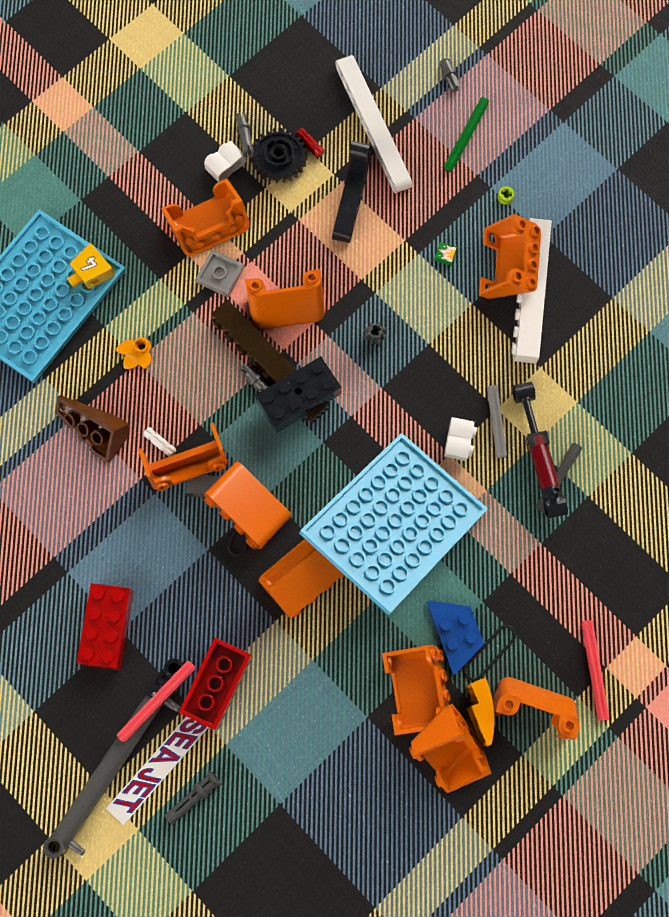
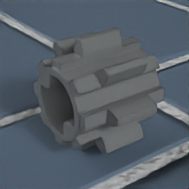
(375, 328)

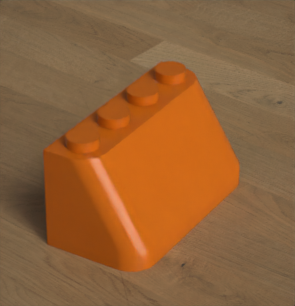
(299, 578)

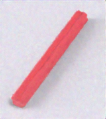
(595, 670)
(154, 703)

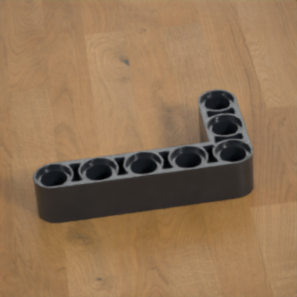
(352, 192)

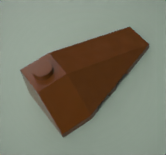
(99, 429)

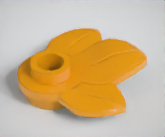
(134, 355)

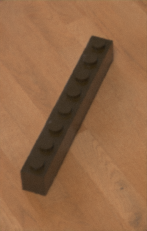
(257, 348)

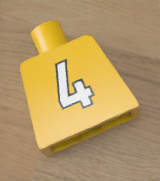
(90, 268)

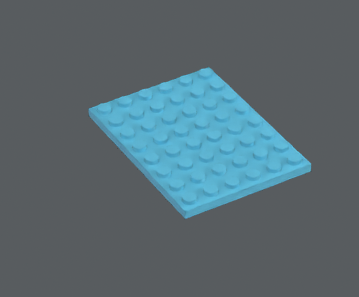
(36, 299)
(393, 523)

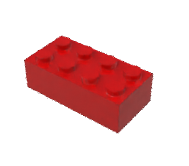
(105, 626)
(215, 684)

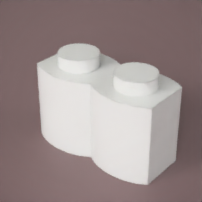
(225, 161)
(459, 439)

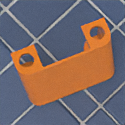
(516, 258)
(247, 505)
(417, 686)

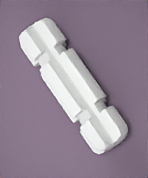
(160, 442)

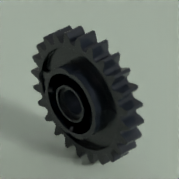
(279, 143)

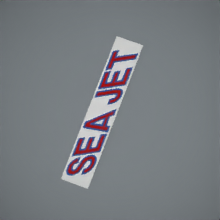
(156, 769)

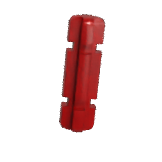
(310, 143)

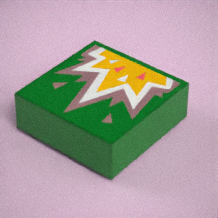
(445, 253)

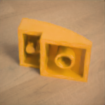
(482, 710)

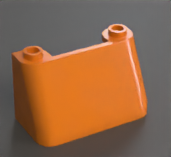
(209, 221)
(286, 305)
(564, 712)
(451, 750)

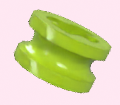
(506, 189)

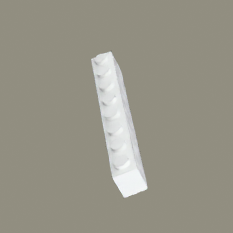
(532, 305)

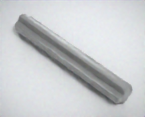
(497, 423)

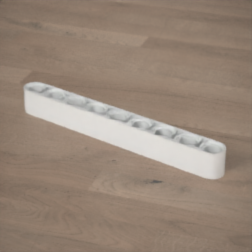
(373, 124)

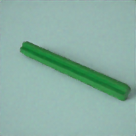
(466, 134)

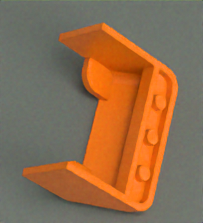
(185, 464)

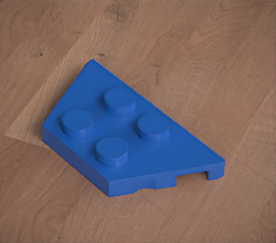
(456, 632)

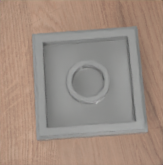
(219, 273)

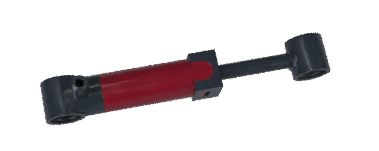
(538, 445)

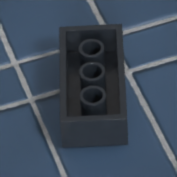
(285, 407)

